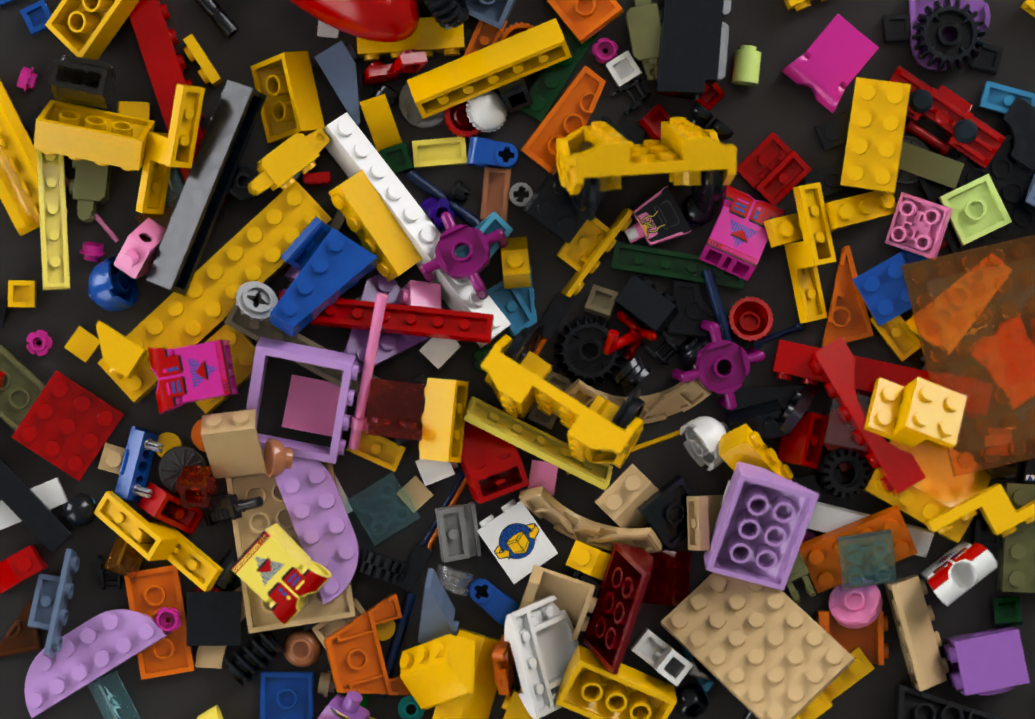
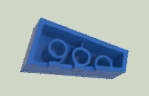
(324, 278)

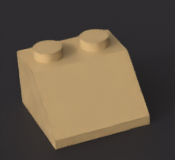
(625, 496)

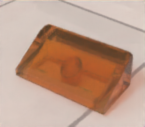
(124, 559)

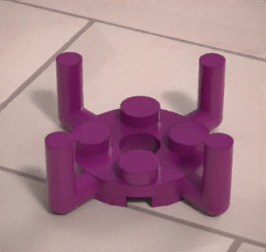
(473, 263)
(707, 362)

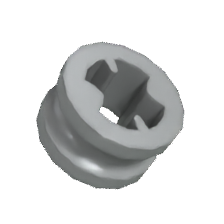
(515, 188)

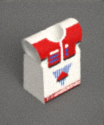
(958, 570)

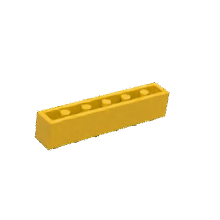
(489, 68)

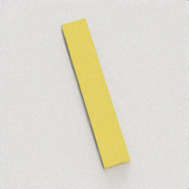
(53, 221)
(534, 442)

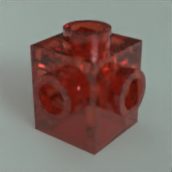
(196, 486)

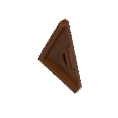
(21, 637)

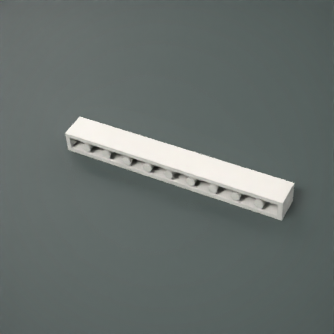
(356, 153)

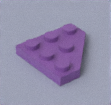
(389, 343)

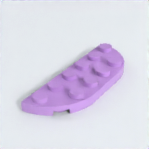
(320, 522)
(87, 655)

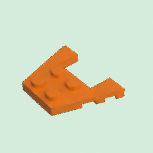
(357, 653)

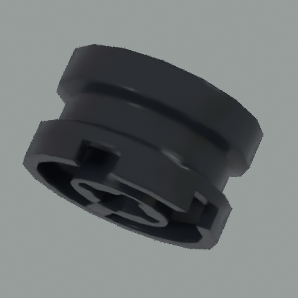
(632, 374)

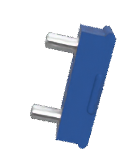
(137, 464)

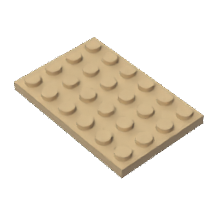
(249, 528)
(757, 645)

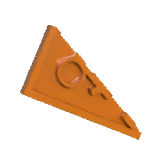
(847, 310)

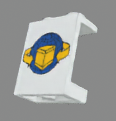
(516, 540)

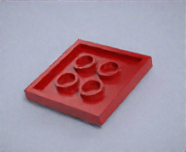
(67, 425)

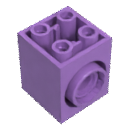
(986, 661)

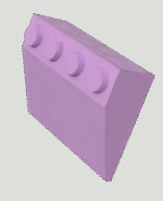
(760, 527)

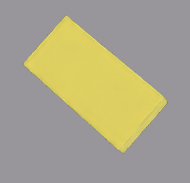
(439, 152)

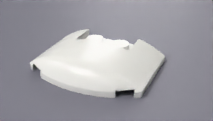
(541, 651)

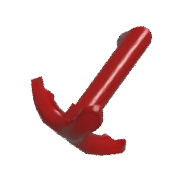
(633, 337)

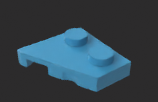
(516, 305)

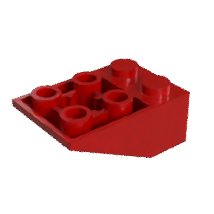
(490, 465)

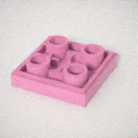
(918, 225)
(311, 405)

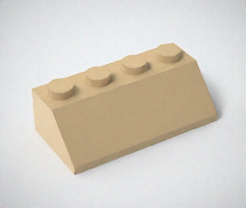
(916, 632)

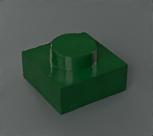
(397, 158)
(1007, 611)

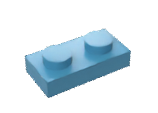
(1000, 97)

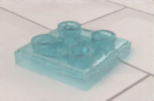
(382, 510)
(866, 559)

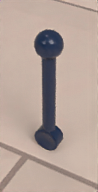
(798, 327)

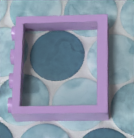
(311, 355)

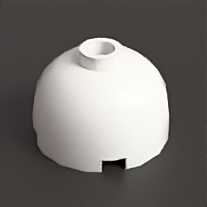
(703, 440)

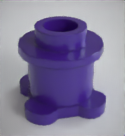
(434, 209)

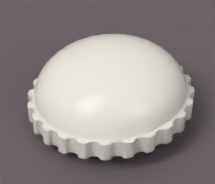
(487, 111)

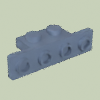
(51, 601)

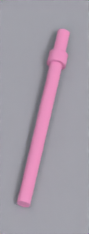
(358, 420)

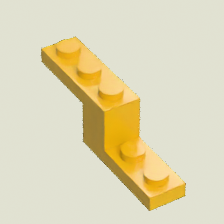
(170, 149)
(840, 214)
(813, 251)
(994, 507)
(158, 541)
(851, 675)

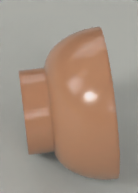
(276, 458)
(302, 648)

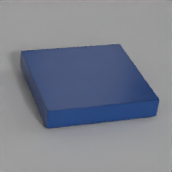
(287, 694)

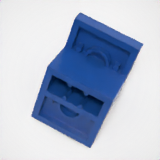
(885, 287)

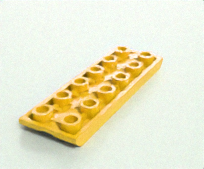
(17, 168)

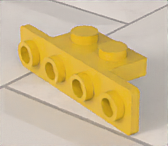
(588, 246)

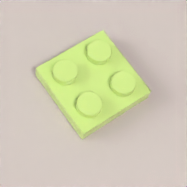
(975, 209)

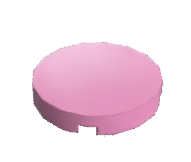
(855, 606)

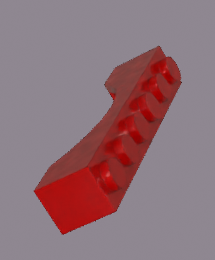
(837, 368)

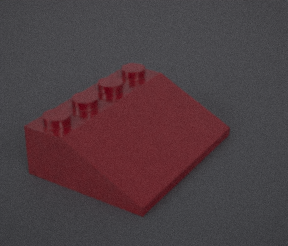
(618, 604)

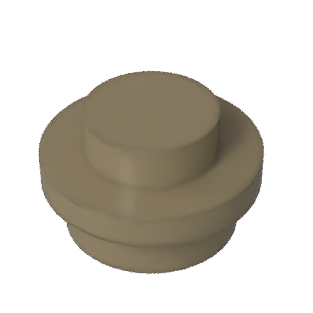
(326, 684)

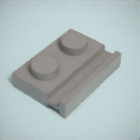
(458, 532)

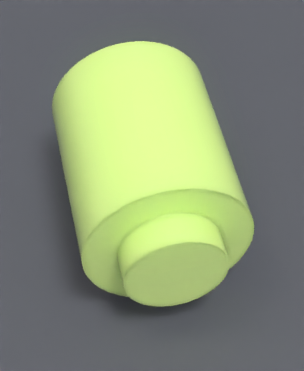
(746, 66)

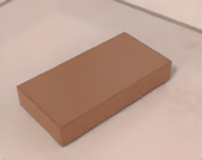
(495, 192)

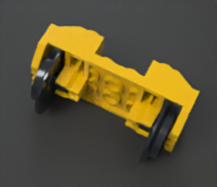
(598, 156)
(596, 433)

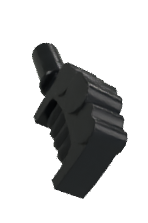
(227, 506)

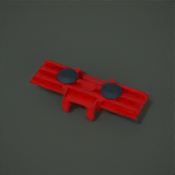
(953, 114)

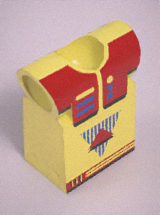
(280, 572)

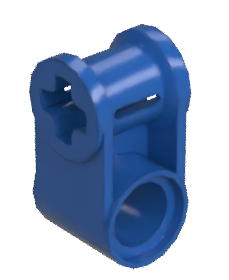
(486, 152)
(495, 603)

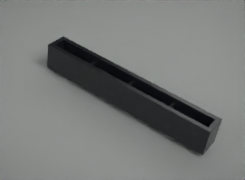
(206, 187)

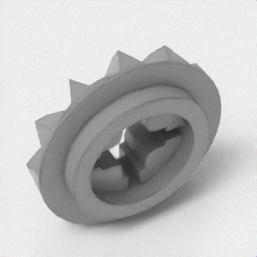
(266, 301)

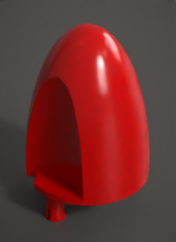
(367, 19)

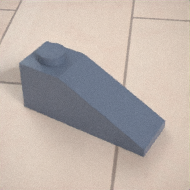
(342, 74)
(437, 611)

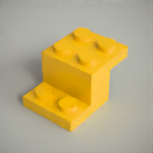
(915, 412)

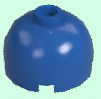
(112, 287)

